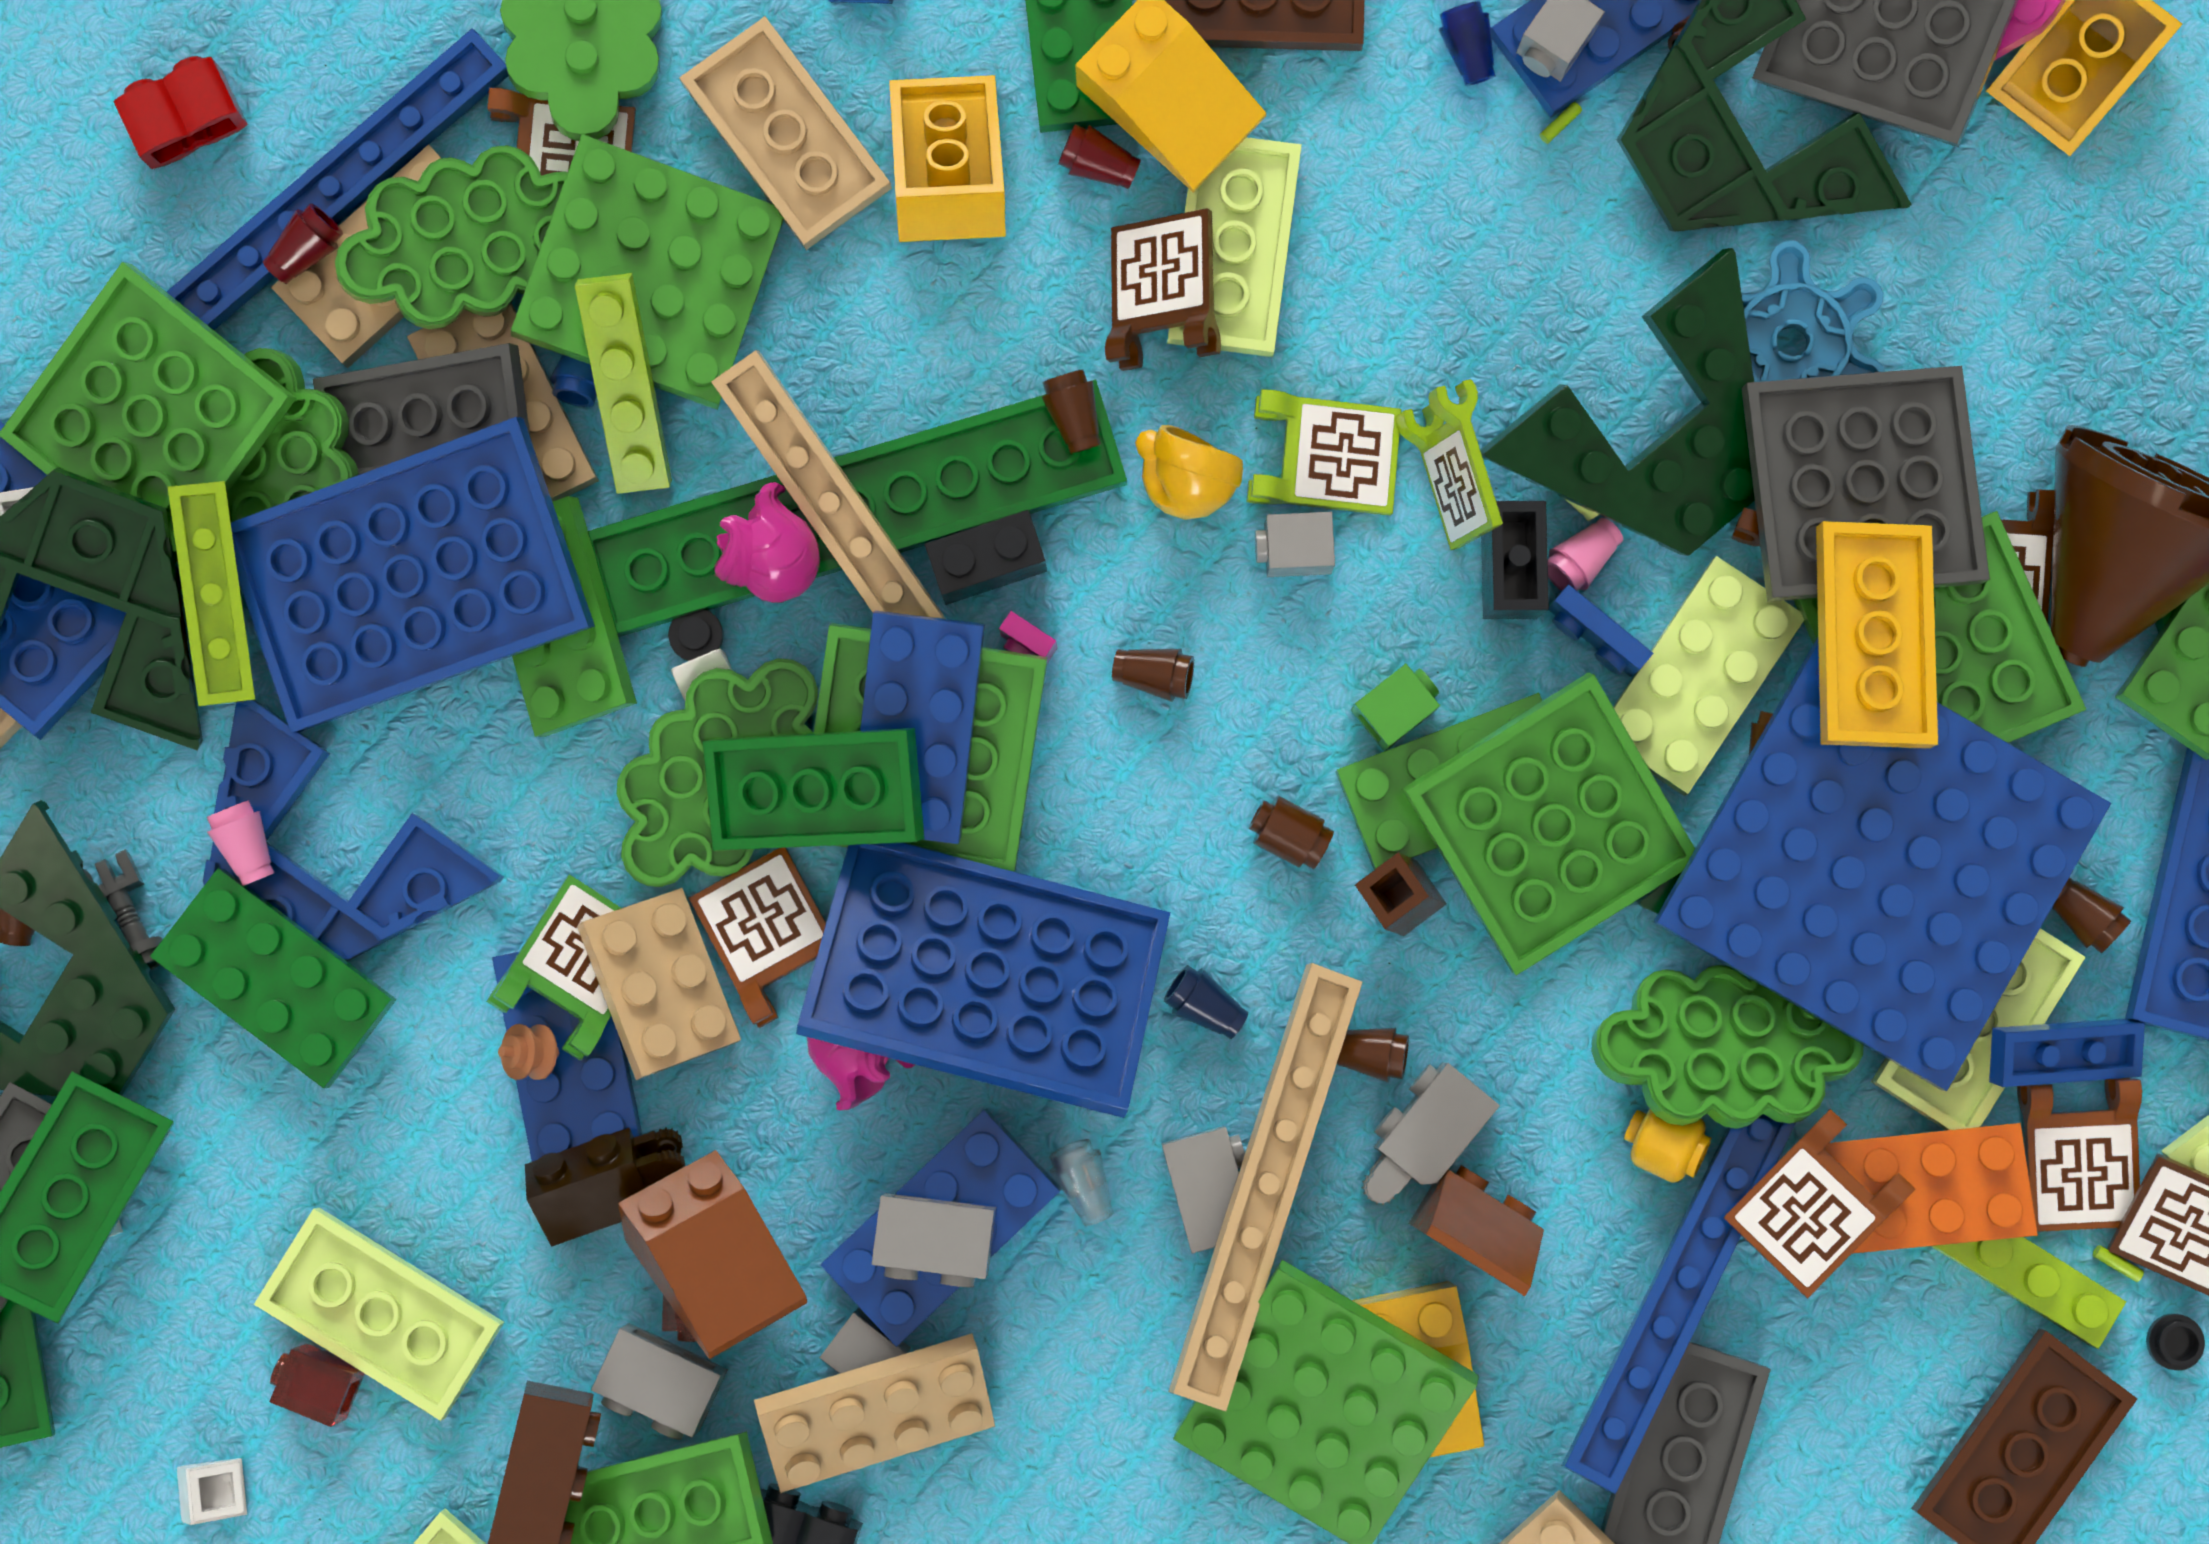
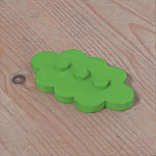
(582, 57)
(452, 237)
(301, 450)
(669, 786)
(1721, 1050)

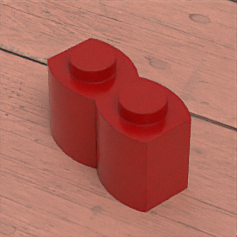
(180, 111)

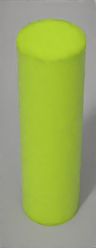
(1560, 122)
(2118, 1263)

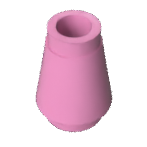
(1583, 555)
(242, 841)

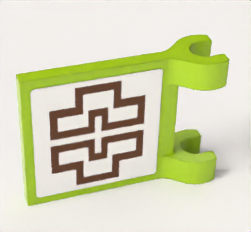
(1331, 454)
(1454, 464)

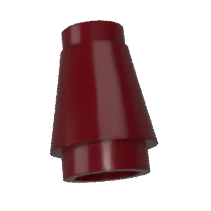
(1098, 158)
(302, 243)

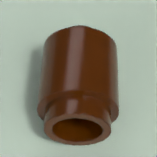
(1290, 832)

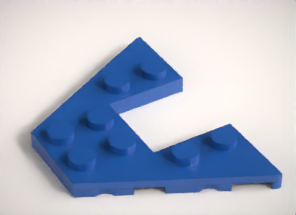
(409, 883)

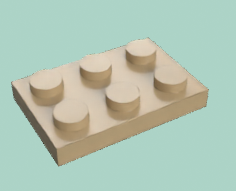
(658, 983)

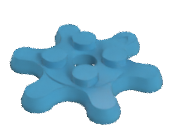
(1819, 314)

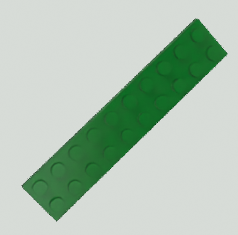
(913, 485)

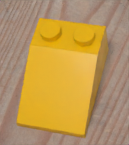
(2082, 66)
(1169, 91)
(947, 158)
(1435, 1318)

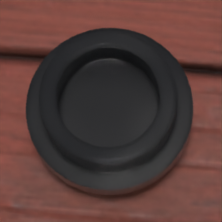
(695, 634)
(2175, 1341)

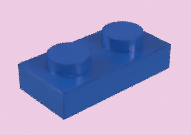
(1615, 646)

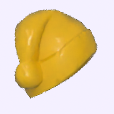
(1186, 473)

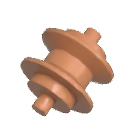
(528, 1052)

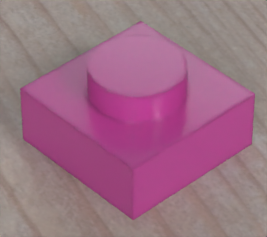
(1026, 638)

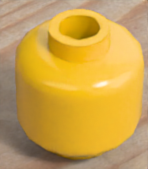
(1667, 1148)

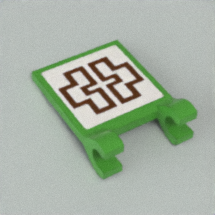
(559, 966)

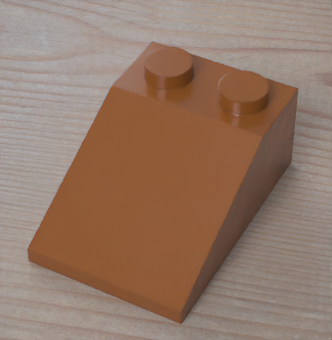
(1482, 1229)
(710, 1254)

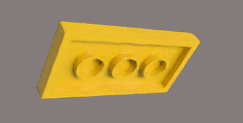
(1876, 635)

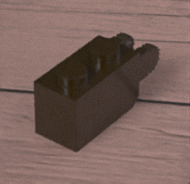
(582, 1185)

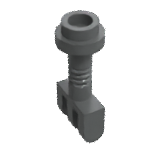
(116, 893)

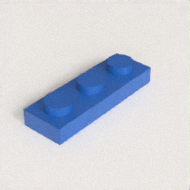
(2066, 1052)

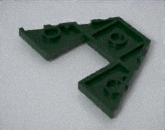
(1699, 158)
(1694, 472)
(122, 557)
(104, 1003)

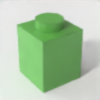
(1397, 705)

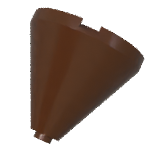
(2123, 542)

